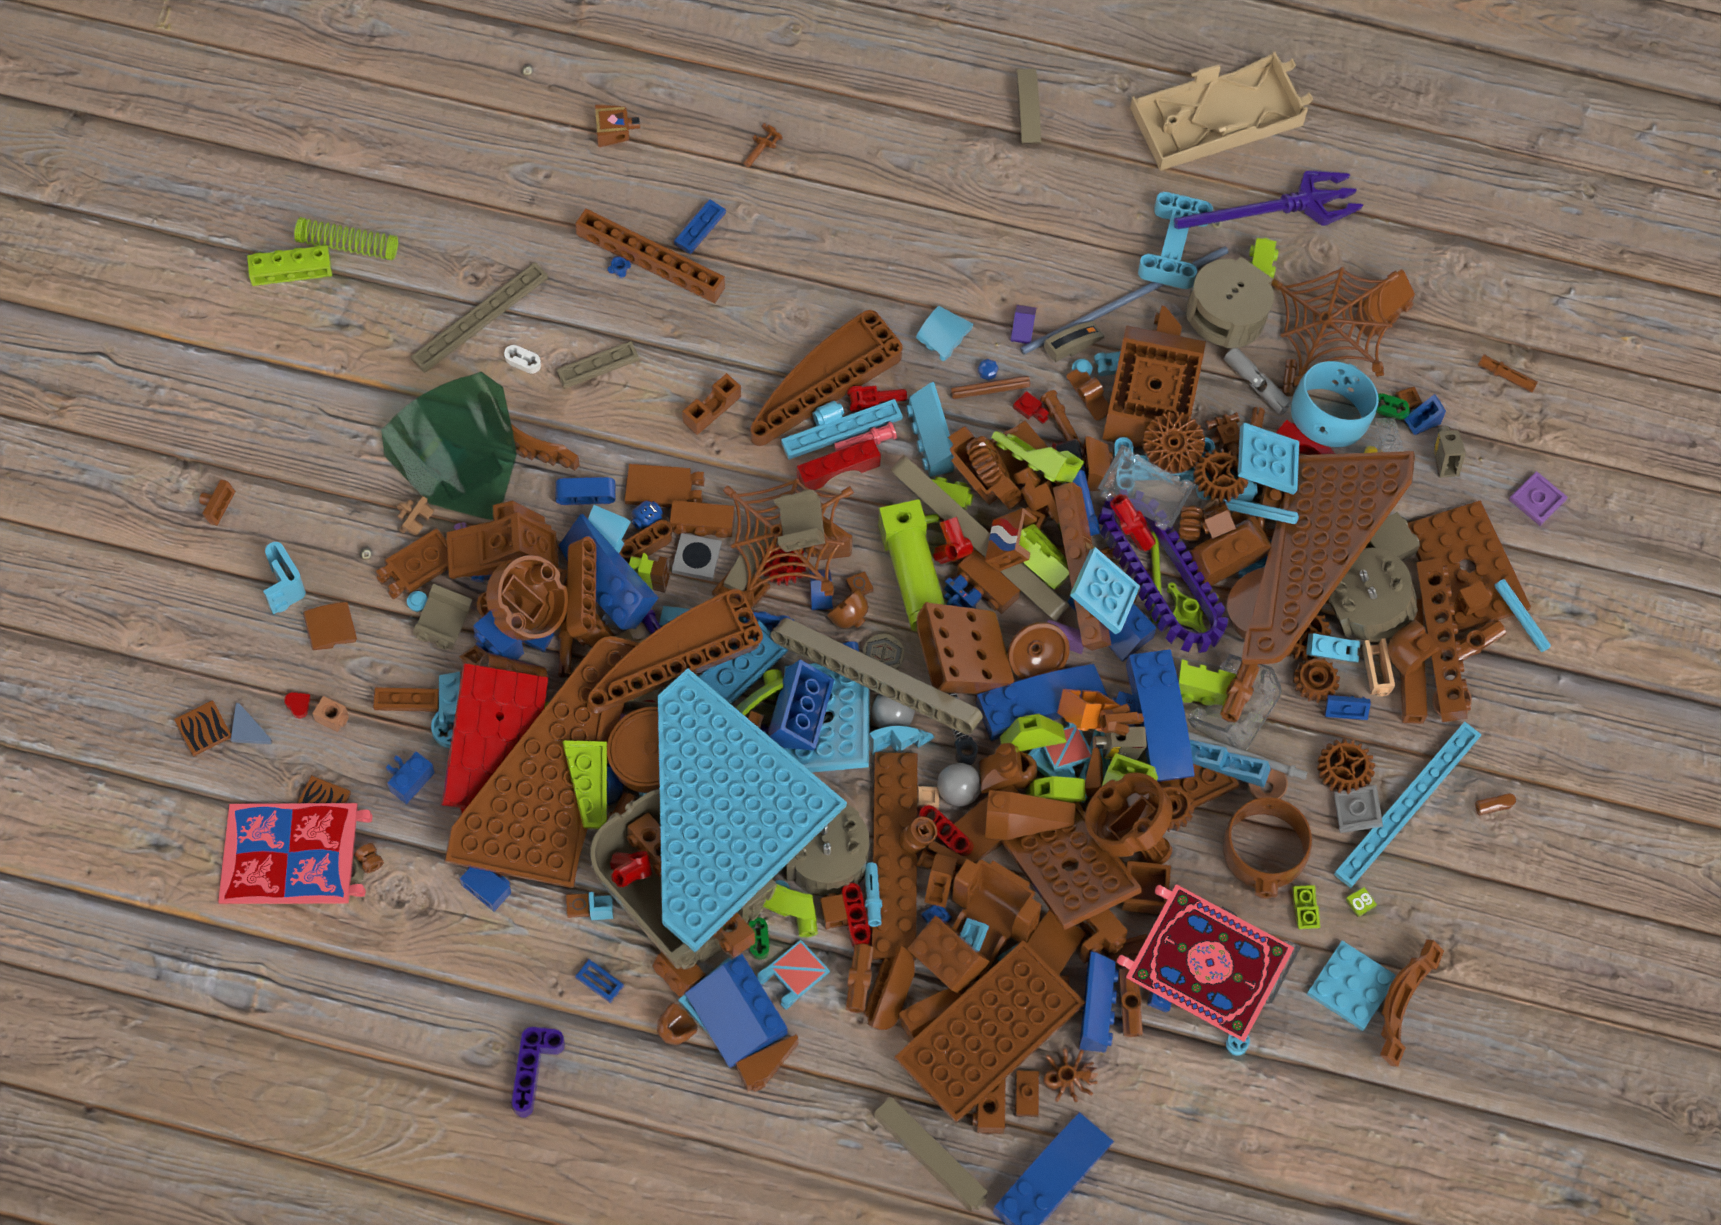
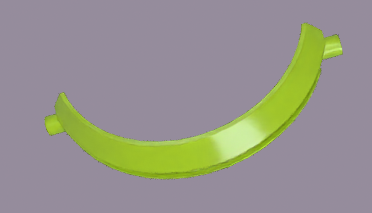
(784, 900)

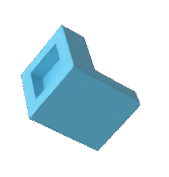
(600, 907)

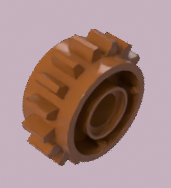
(1316, 690)
(1182, 805)

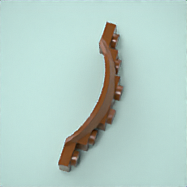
(547, 452)
(1399, 996)

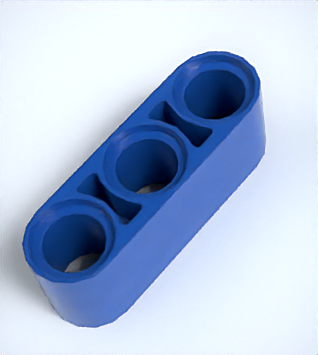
(585, 491)

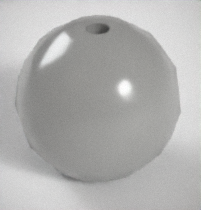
(888, 712)
(959, 784)

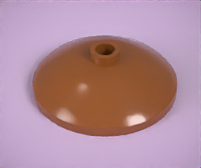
(1048, 655)

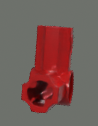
(956, 546)
(630, 867)

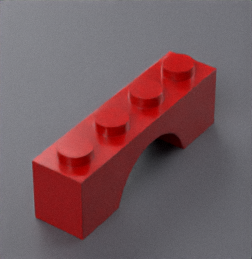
(1306, 445)
(858, 457)

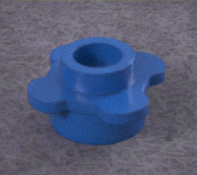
(619, 261)

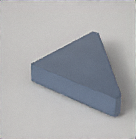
(246, 729)

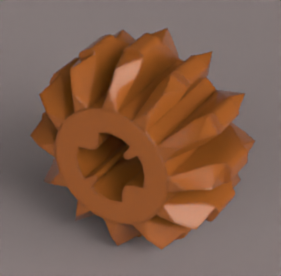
(1190, 523)

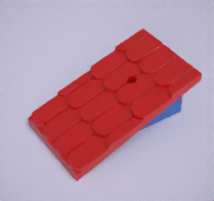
(489, 721)

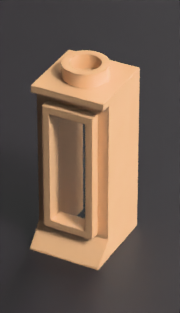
(1381, 650)

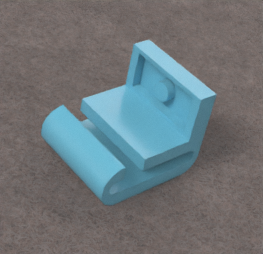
(285, 591)

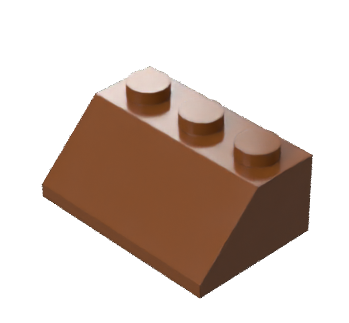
(1394, 300)

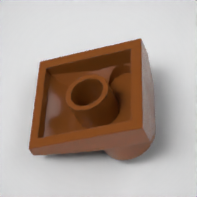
(1001, 768)

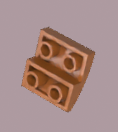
(329, 625)

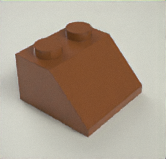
(1096, 460)

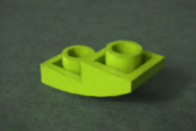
(1306, 907)

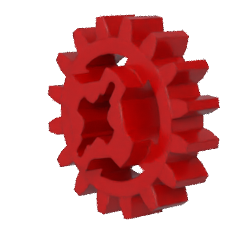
(784, 569)

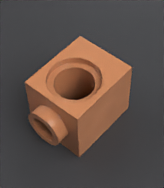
(326, 707)

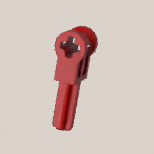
(869, 397)

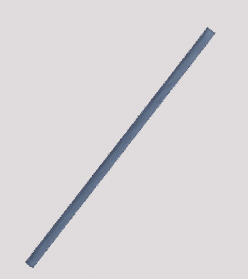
(1120, 302)

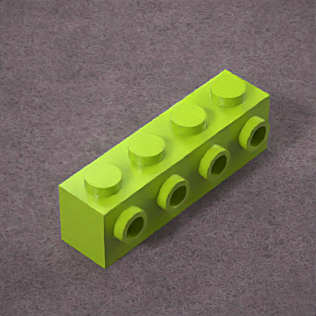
(289, 265)

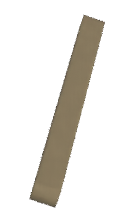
(978, 535)
(877, 676)

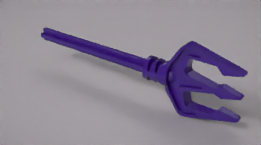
(1306, 199)

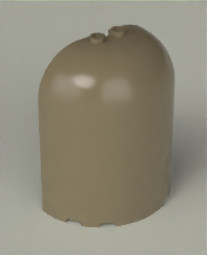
(644, 896)

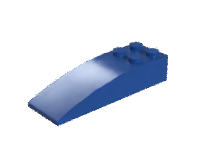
(618, 586)
(1034, 696)
(1161, 704)
(1053, 1174)

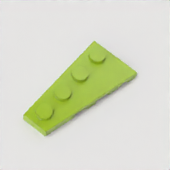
(589, 777)

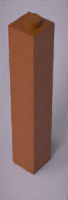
(1414, 687)

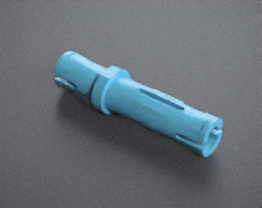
(873, 900)

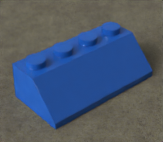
(1134, 634)
(800, 707)
(1098, 1001)

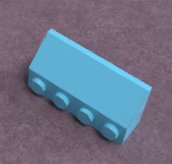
(931, 430)

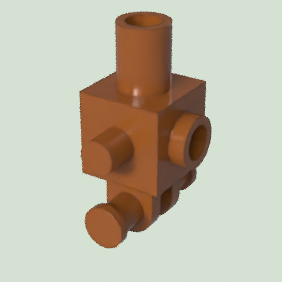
(1227, 432)

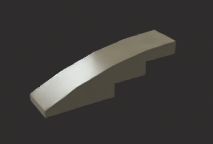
(1028, 106)

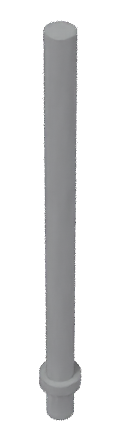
(1290, 770)

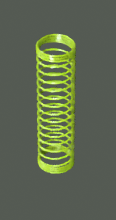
(301, 236)

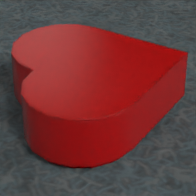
(298, 704)

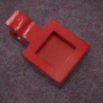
(1030, 406)

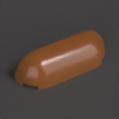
(890, 990)

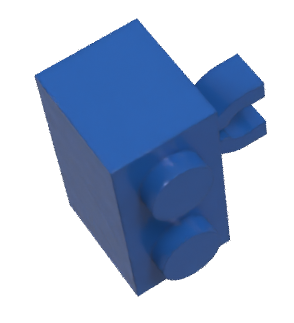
(409, 777)

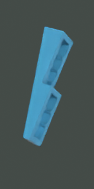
(1234, 765)

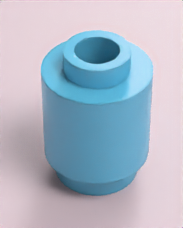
(828, 413)

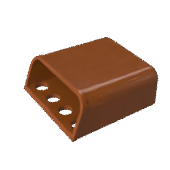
(963, 649)

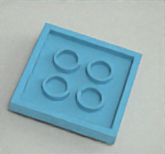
(1268, 458)
(1105, 590)
(1352, 985)

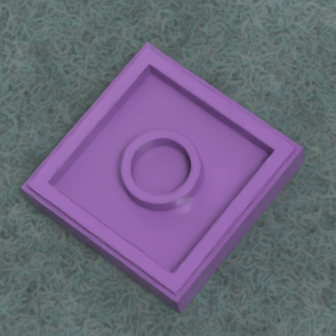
(1538, 498)

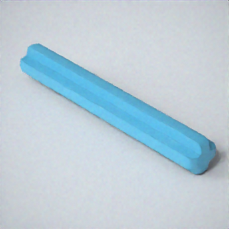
(1262, 511)
(1522, 615)

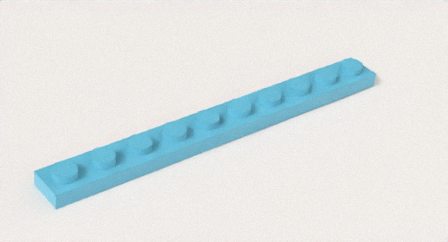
(1407, 804)

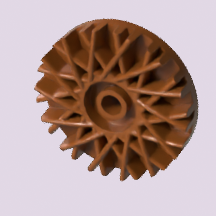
(1173, 428)

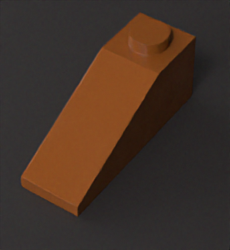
(762, 1066)

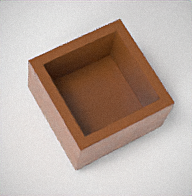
(1148, 877)

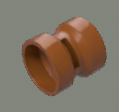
(369, 858)

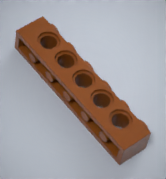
(994, 1121)

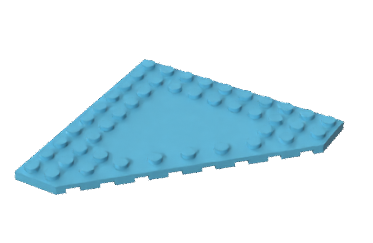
(728, 808)

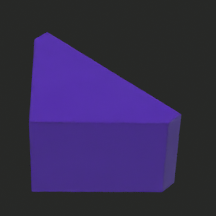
(1023, 324)

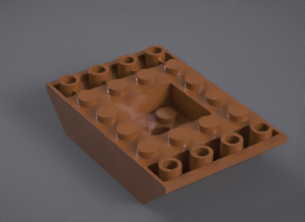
(1146, 358)

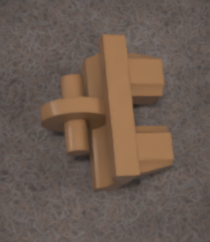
(421, 509)

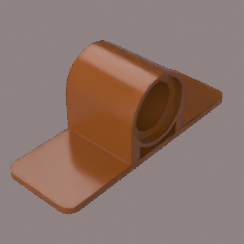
(1090, 392)

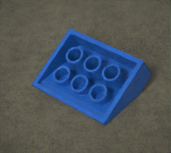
(736, 1011)

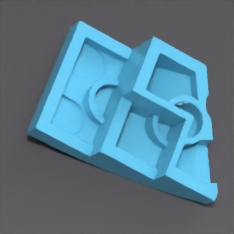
(943, 332)
(609, 525)
(898, 737)

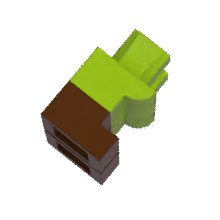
(653, 573)

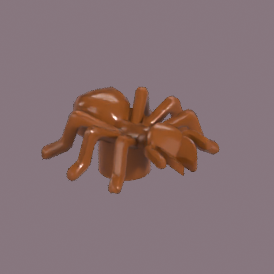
(1066, 1075)

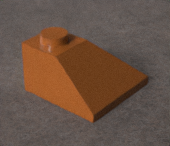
(842, 551)

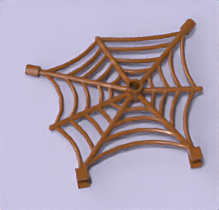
(1328, 320)
(776, 531)

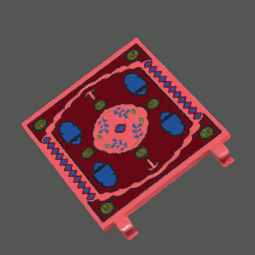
(1208, 962)

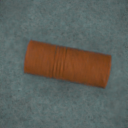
(505, 663)

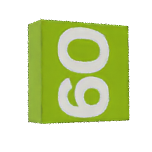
(1361, 902)

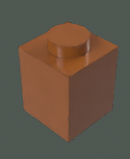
(1474, 598)
(833, 911)

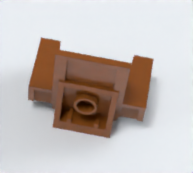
(1006, 489)
(511, 535)
(998, 900)

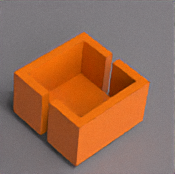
(1086, 710)

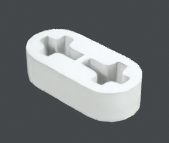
(522, 359)

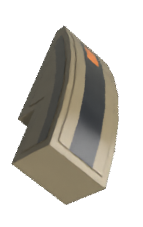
(1072, 340)

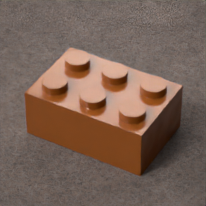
(948, 955)

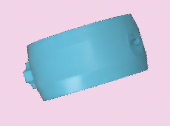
(1311, 418)

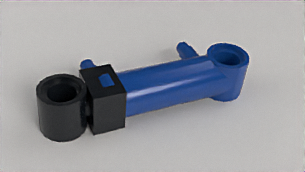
(1074, 447)

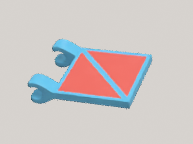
(1072, 752)
(797, 970)

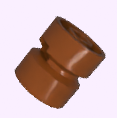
(918, 834)

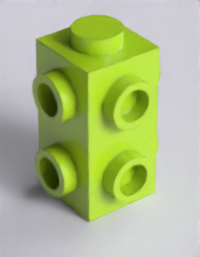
(1263, 255)
(958, 492)

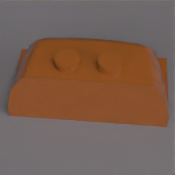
(1231, 551)

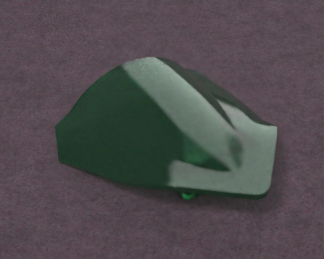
(455, 445)

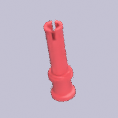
(878, 434)

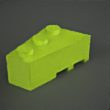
(1044, 557)
(1203, 685)

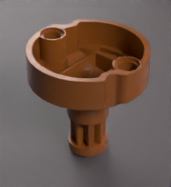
(524, 599)
(1131, 818)

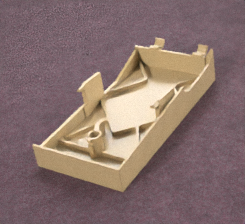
(1219, 111)

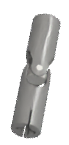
(1249, 371)

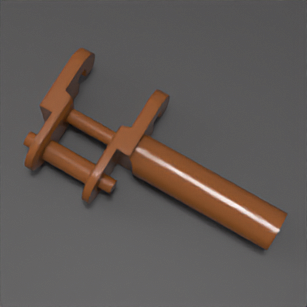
(762, 143)

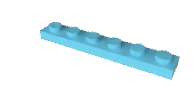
(841, 429)

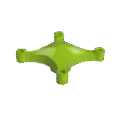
(1187, 610)

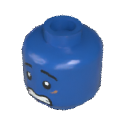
(646, 514)

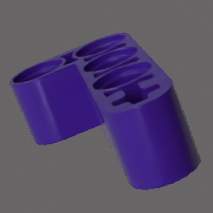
(531, 1072)

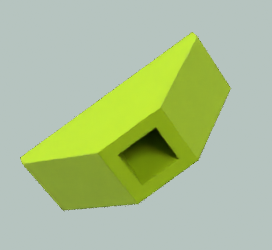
(1034, 732)
(1058, 788)

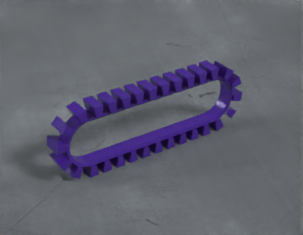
(1149, 590)

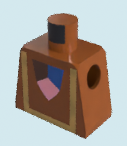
(613, 124)

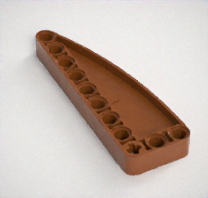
(832, 361)
(686, 637)

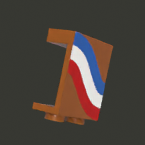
(1004, 540)

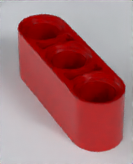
(955, 834)
(856, 906)

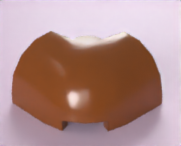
(1410, 647)

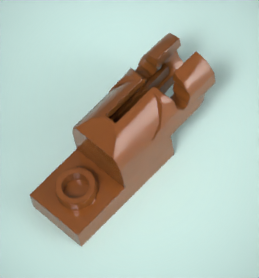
(1037, 494)

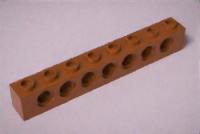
(650, 255)
(1450, 708)
(648, 829)

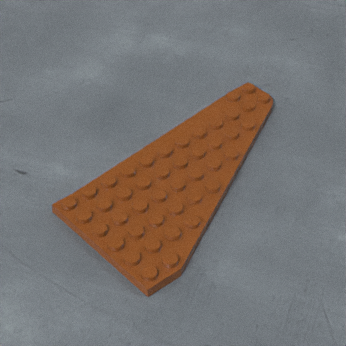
(1339, 511)
(528, 810)

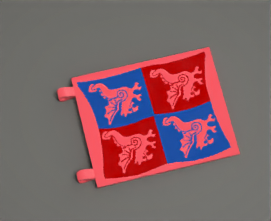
(290, 853)

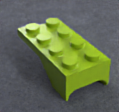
(1055, 465)

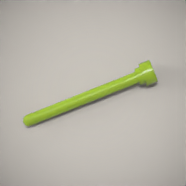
(1156, 575)

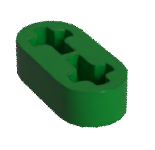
(1392, 402)
(764, 938)

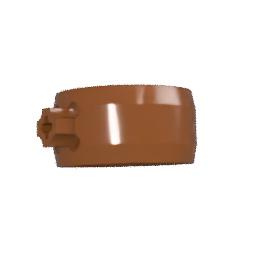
(1267, 884)

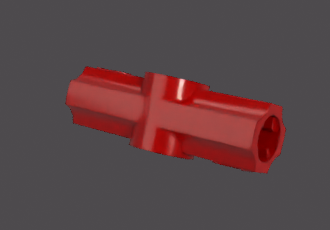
(1133, 522)

